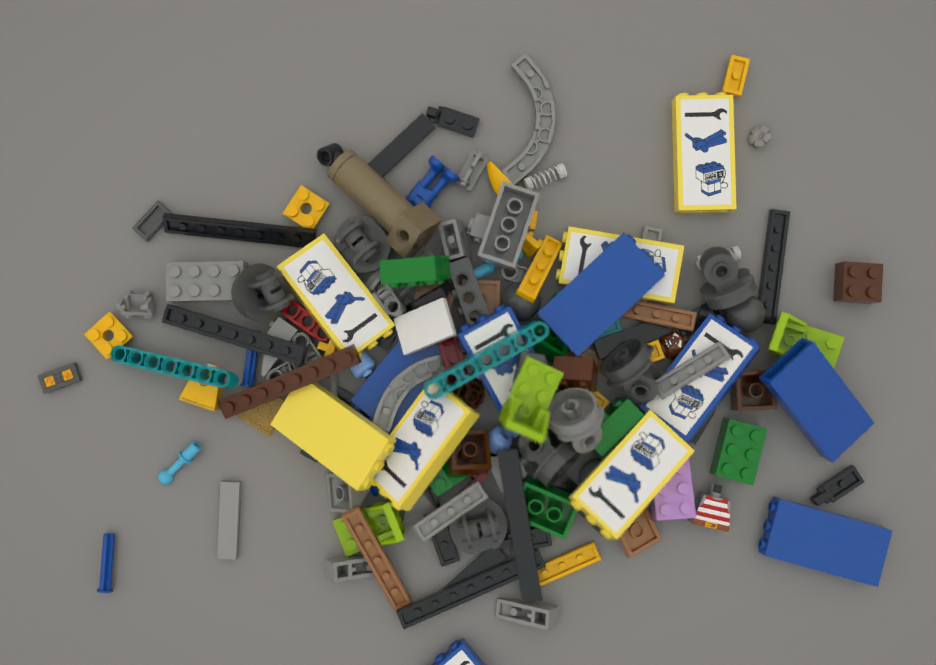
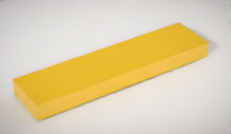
(539, 269)
(569, 563)

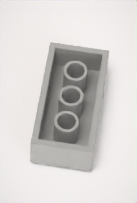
(508, 226)
(201, 280)

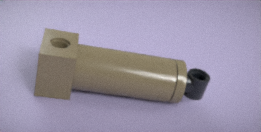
(407, 224)

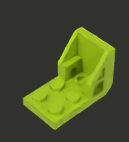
(791, 330)
(529, 399)
(383, 520)

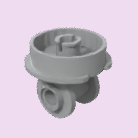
(576, 418)

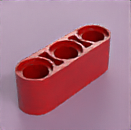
(299, 318)

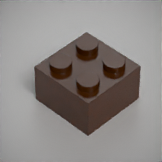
(858, 282)
(578, 372)
(751, 393)
(471, 455)

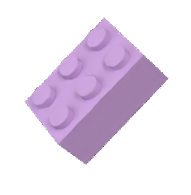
(676, 497)

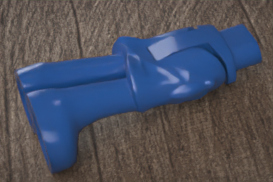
(421, 193)

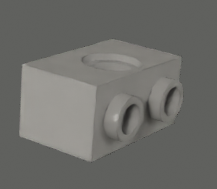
(455, 239)

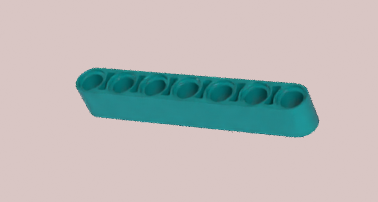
(496, 359)
(181, 370)

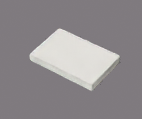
(425, 326)

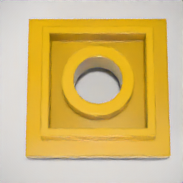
(302, 197)
(98, 332)

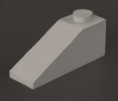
(282, 329)
(347, 568)
(528, 613)

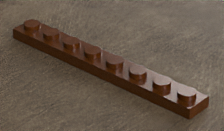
(290, 381)

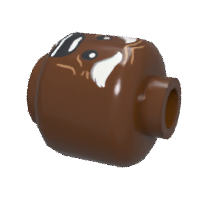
(672, 344)

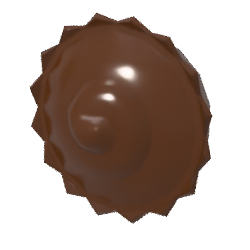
(471, 393)

